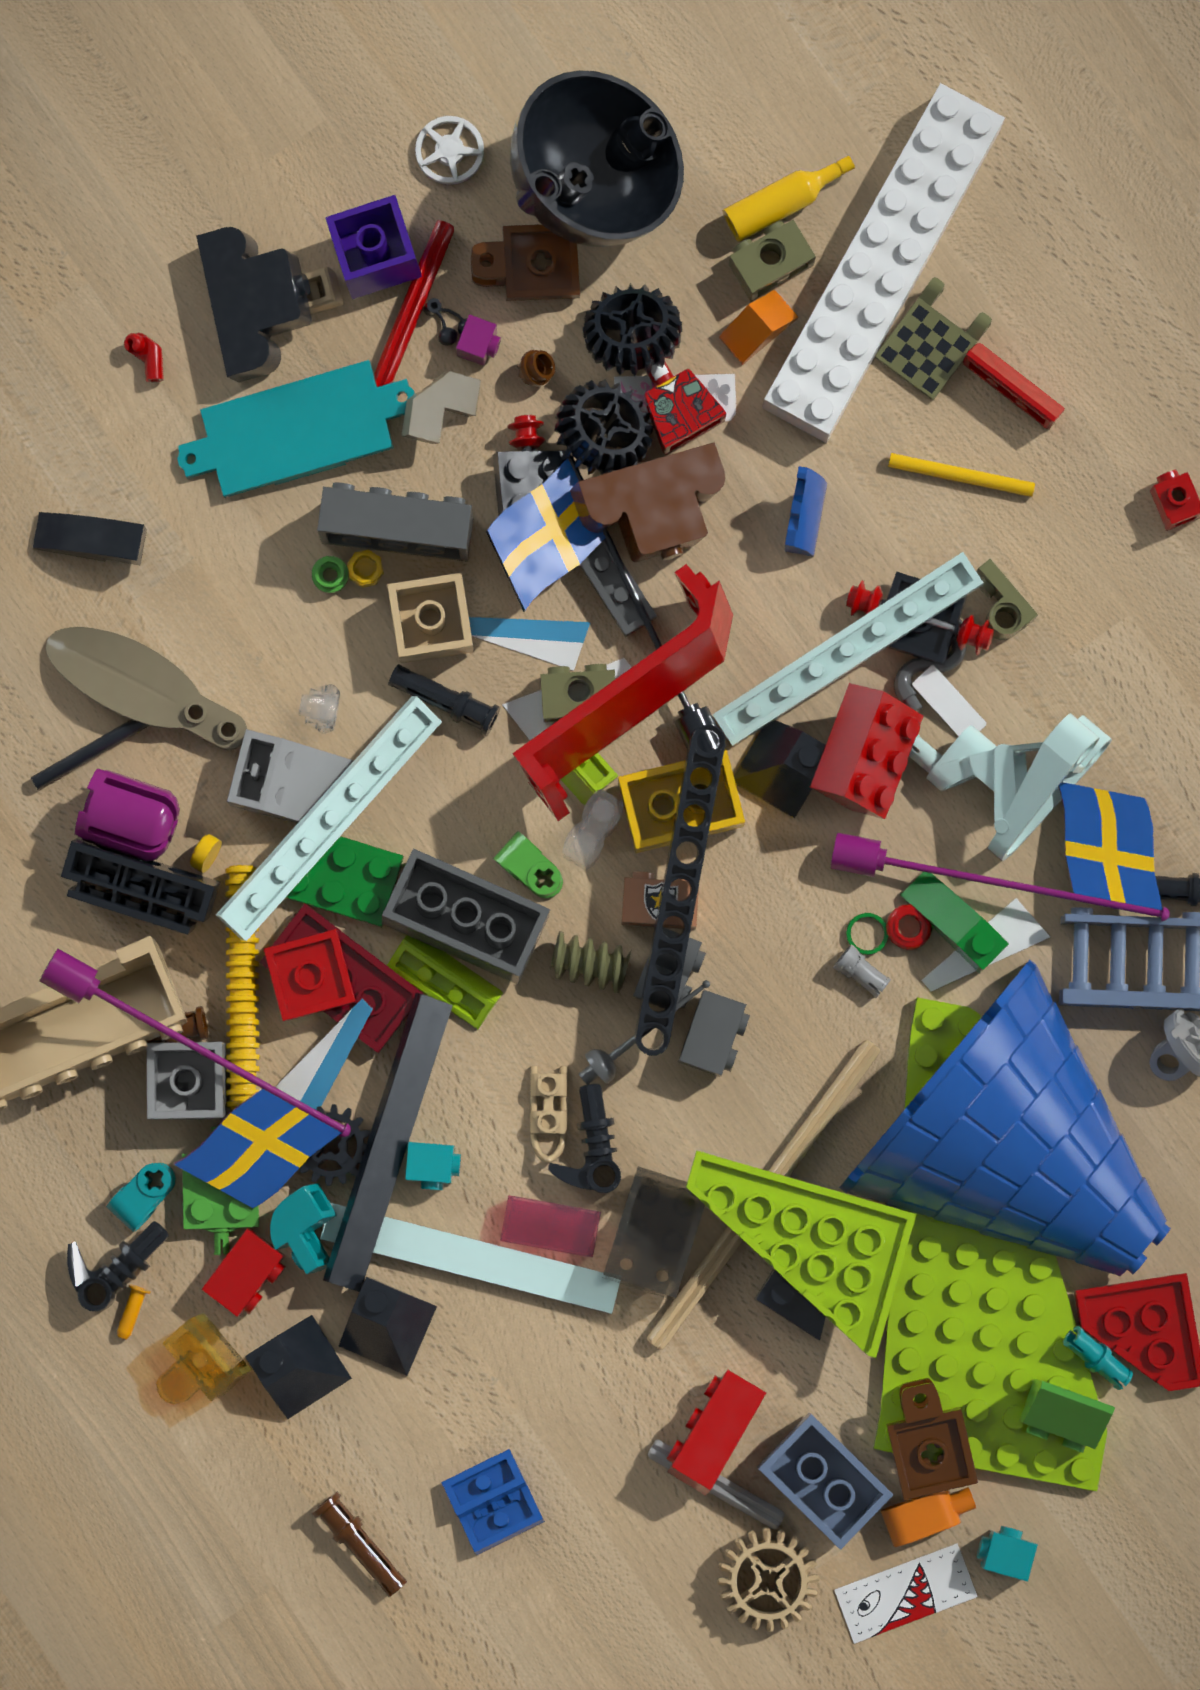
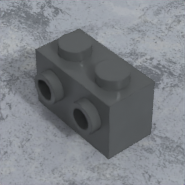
(713, 1033)

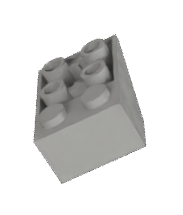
(282, 776)

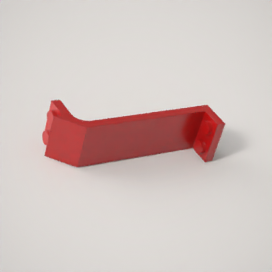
(632, 694)

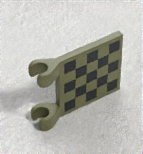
(928, 345)

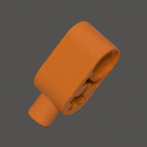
(926, 1515)

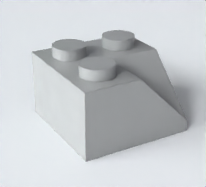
(185, 1082)

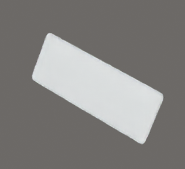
(947, 701)

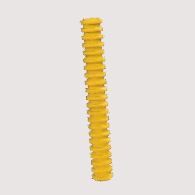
(242, 1000)

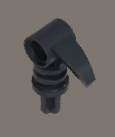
(598, 1143)
(122, 1267)

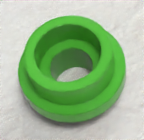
(324, 564)

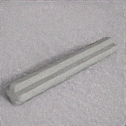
(729, 1492)

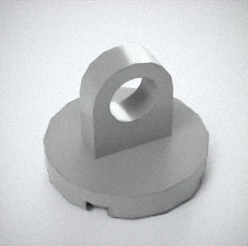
(1182, 1042)

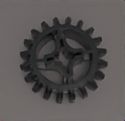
(641, 326)
(584, 431)

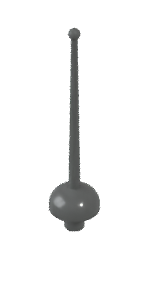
(603, 1064)

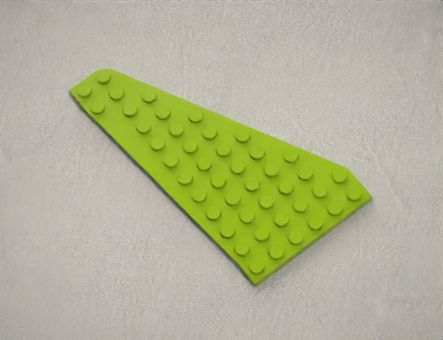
(980, 1317)

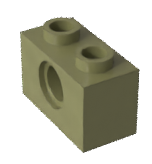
(760, 277)
(559, 679)

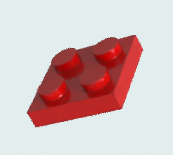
(309, 975)

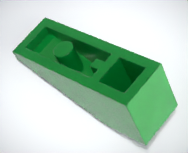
(955, 921)

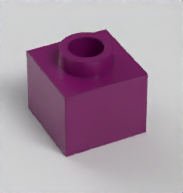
(478, 340)

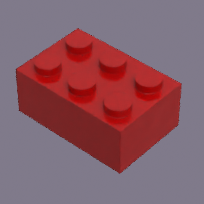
(867, 751)

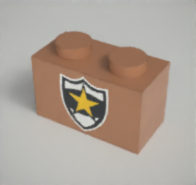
(642, 900)

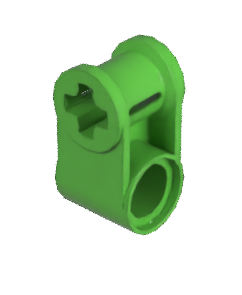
(526, 862)

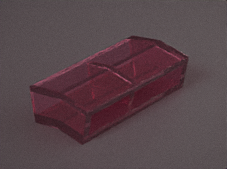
(550, 1226)

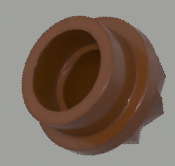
(536, 368)

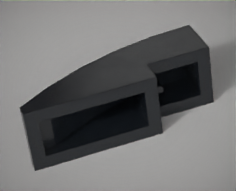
(90, 537)

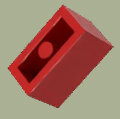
(244, 1273)

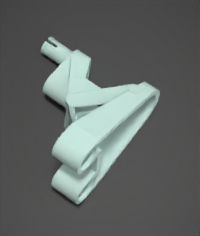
(1020, 796)

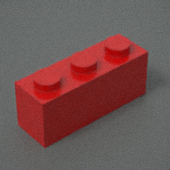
(714, 1431)

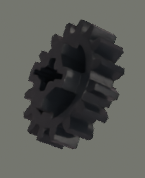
(342, 1158)

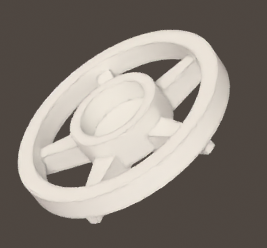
(449, 150)

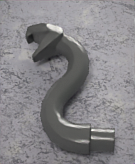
(903, 683)

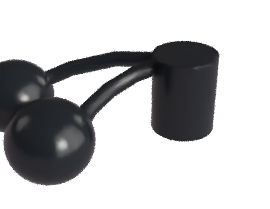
(447, 335)

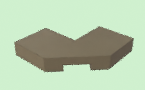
(426, 408)

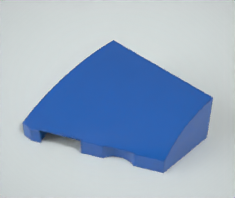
(805, 512)

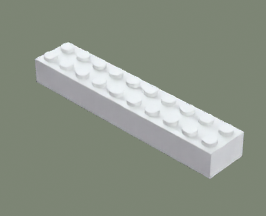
(883, 263)

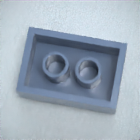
(824, 1480)

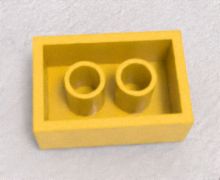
(653, 797)

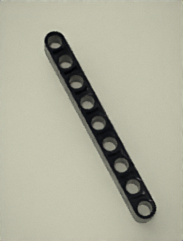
(684, 908)

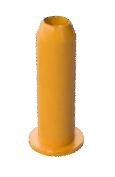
(131, 1311)

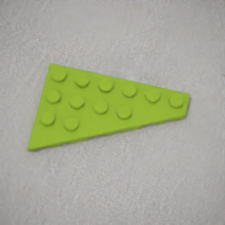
(821, 1241)

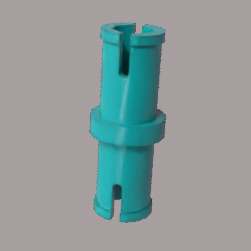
(1098, 1358)

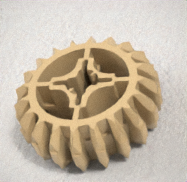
(788, 1606)

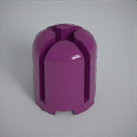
(128, 816)

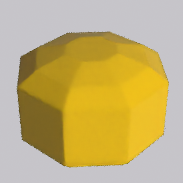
(365, 568)

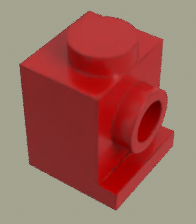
(1175, 512)

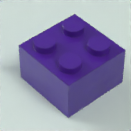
(373, 247)

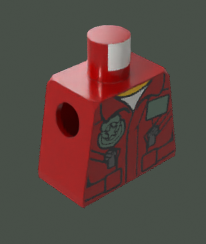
(680, 407)

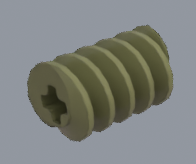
(589, 962)

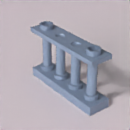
(1116, 993)

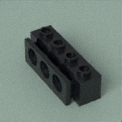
(140, 879)

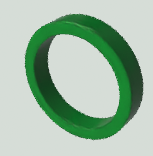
(867, 915)

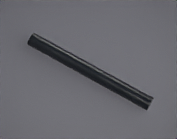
(87, 753)

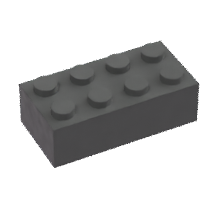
(395, 522)
(465, 916)

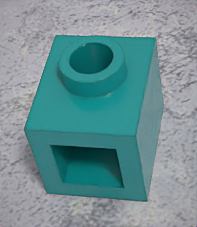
(432, 1164)
(1007, 1553)

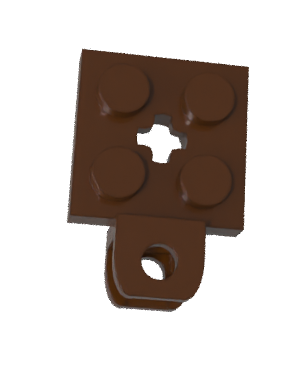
(513, 268)
(925, 1425)

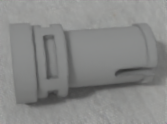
(855, 966)

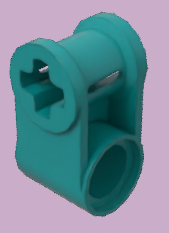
(138, 1200)

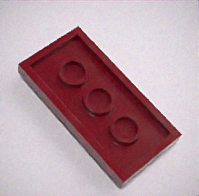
(370, 978)

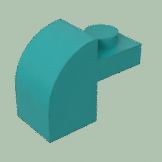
(295, 1224)

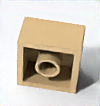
(430, 618)

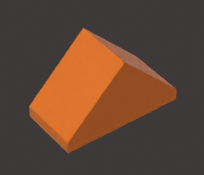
(758, 326)

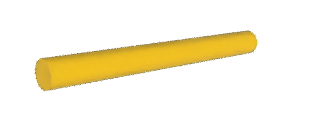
(961, 474)

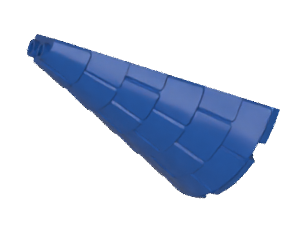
(1018, 1143)

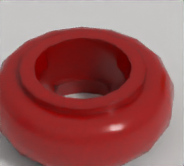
(905, 942)

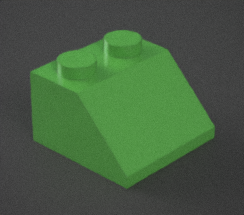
(1065, 1414)

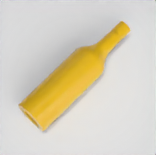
(780, 199)

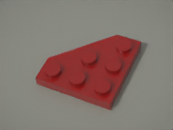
(1147, 1326)

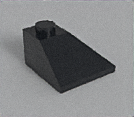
(781, 767)
(387, 1325)
(298, 1367)

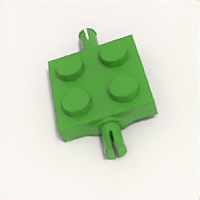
(214, 1210)

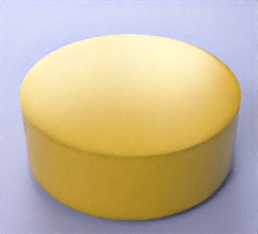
(205, 853)

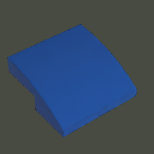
(493, 1502)

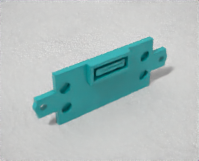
(296, 429)

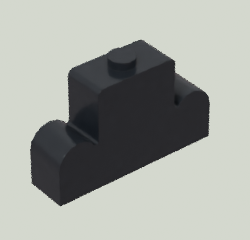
(252, 299)

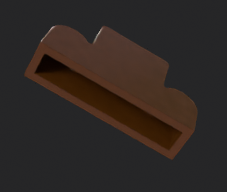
(653, 501)

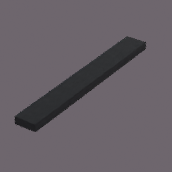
(387, 1142)

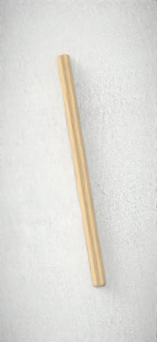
(784, 1165)

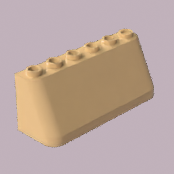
(54, 1037)

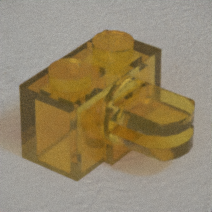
(202, 1362)

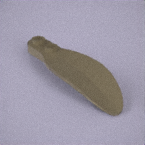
(138, 683)

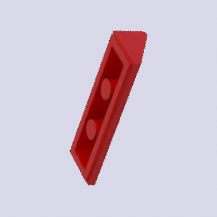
(1013, 385)

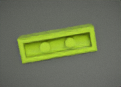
(445, 980)

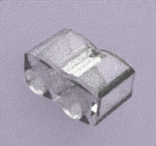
(587, 838)

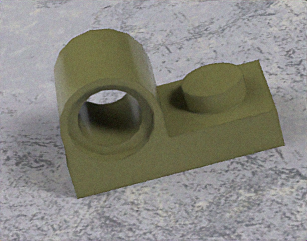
(1008, 601)

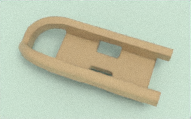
(548, 1120)

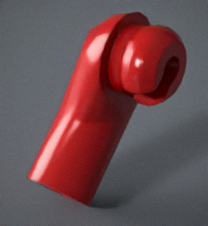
(149, 353)

